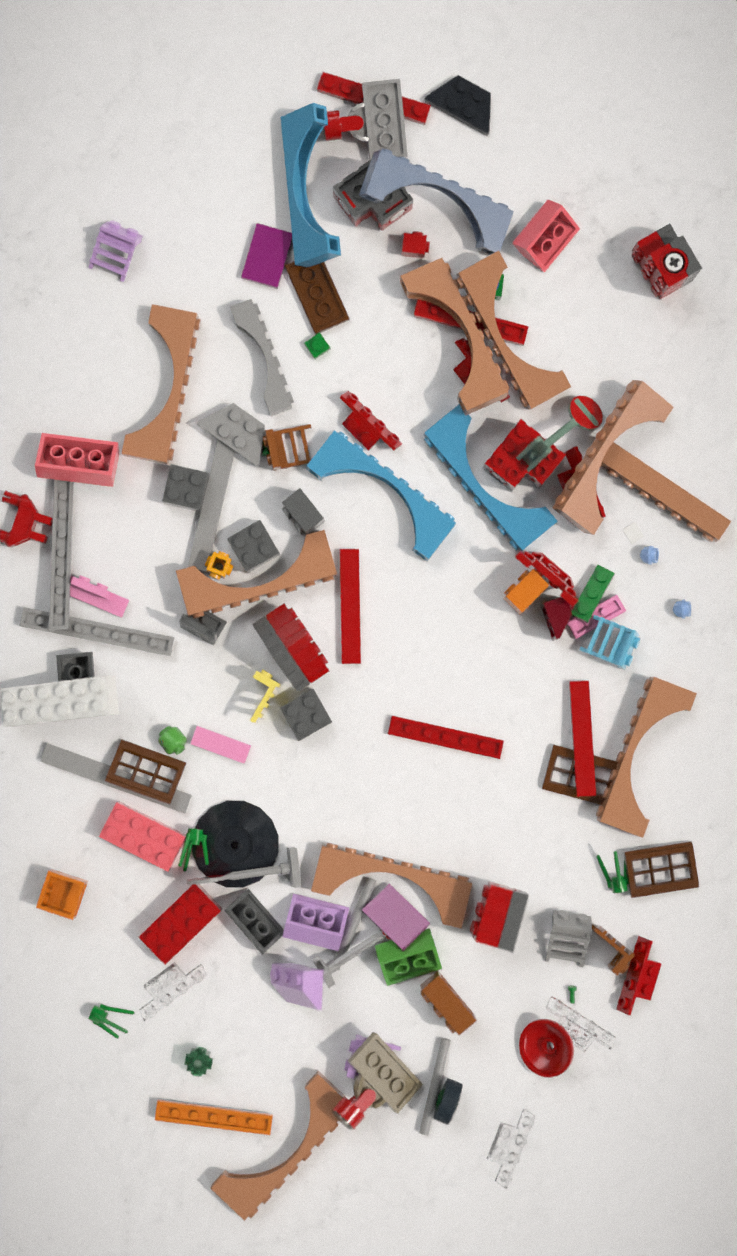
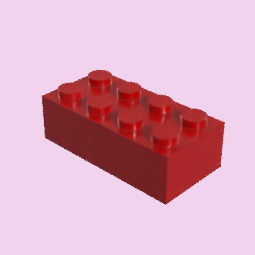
(180, 923)

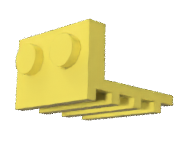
(265, 678)

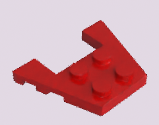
(556, 576)

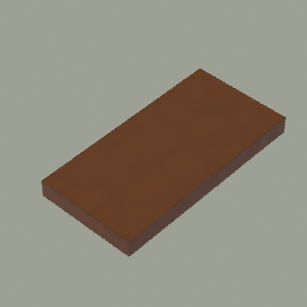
(317, 296)

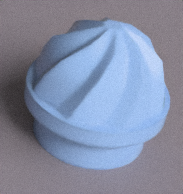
(650, 555)
(682, 609)

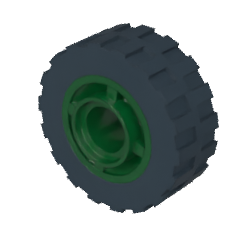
(447, 1101)

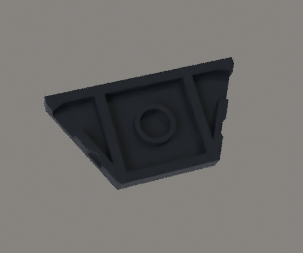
(464, 102)

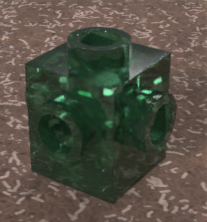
(201, 1054)

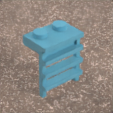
(623, 646)

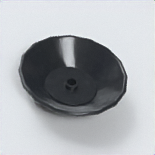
(239, 823)

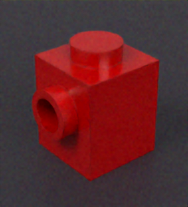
(415, 245)

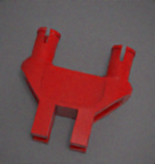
(24, 522)

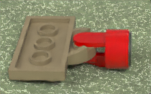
(379, 1081)

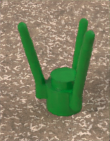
(194, 837)
(618, 882)
(99, 1017)

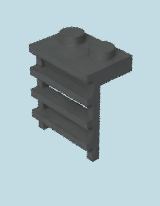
(206, 627)

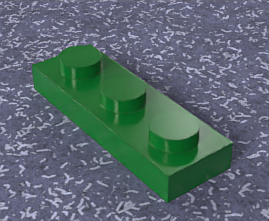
(592, 594)

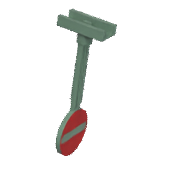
(583, 413)

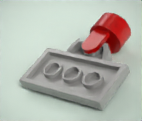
(375, 120)

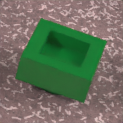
(317, 346)

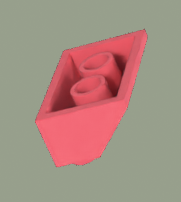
(546, 235)

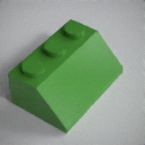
(414, 961)

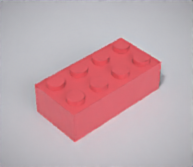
(77, 459)
(143, 836)

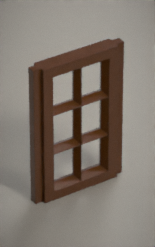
(136, 787)
(566, 789)
(663, 887)

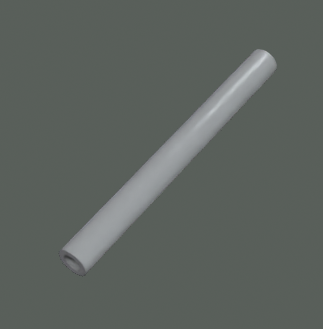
(356, 917)
(434, 1086)

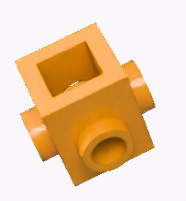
(219, 558)

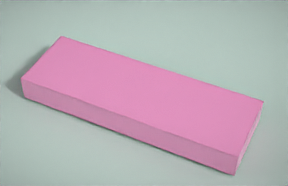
(608, 609)
(220, 744)

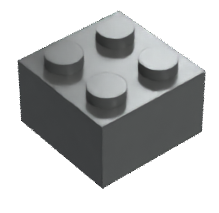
(185, 488)
(303, 512)
(253, 546)
(306, 714)

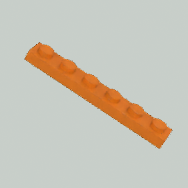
(213, 1117)

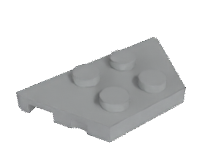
(237, 431)

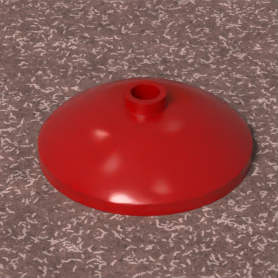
(538, 1053)

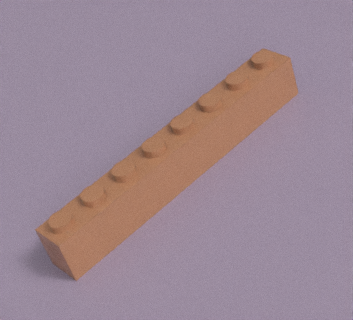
(664, 493)

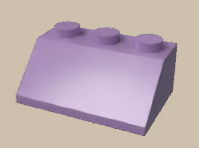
(315, 922)
(298, 984)

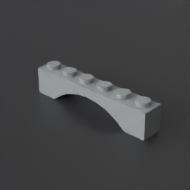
(275, 393)

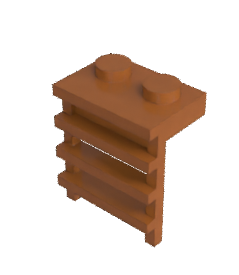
(277, 454)
(620, 962)

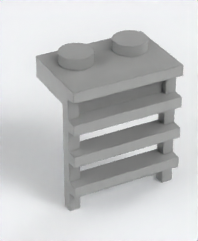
(571, 928)

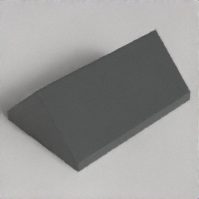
(75, 666)
(255, 921)

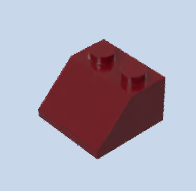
(556, 614)

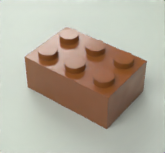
(447, 1003)

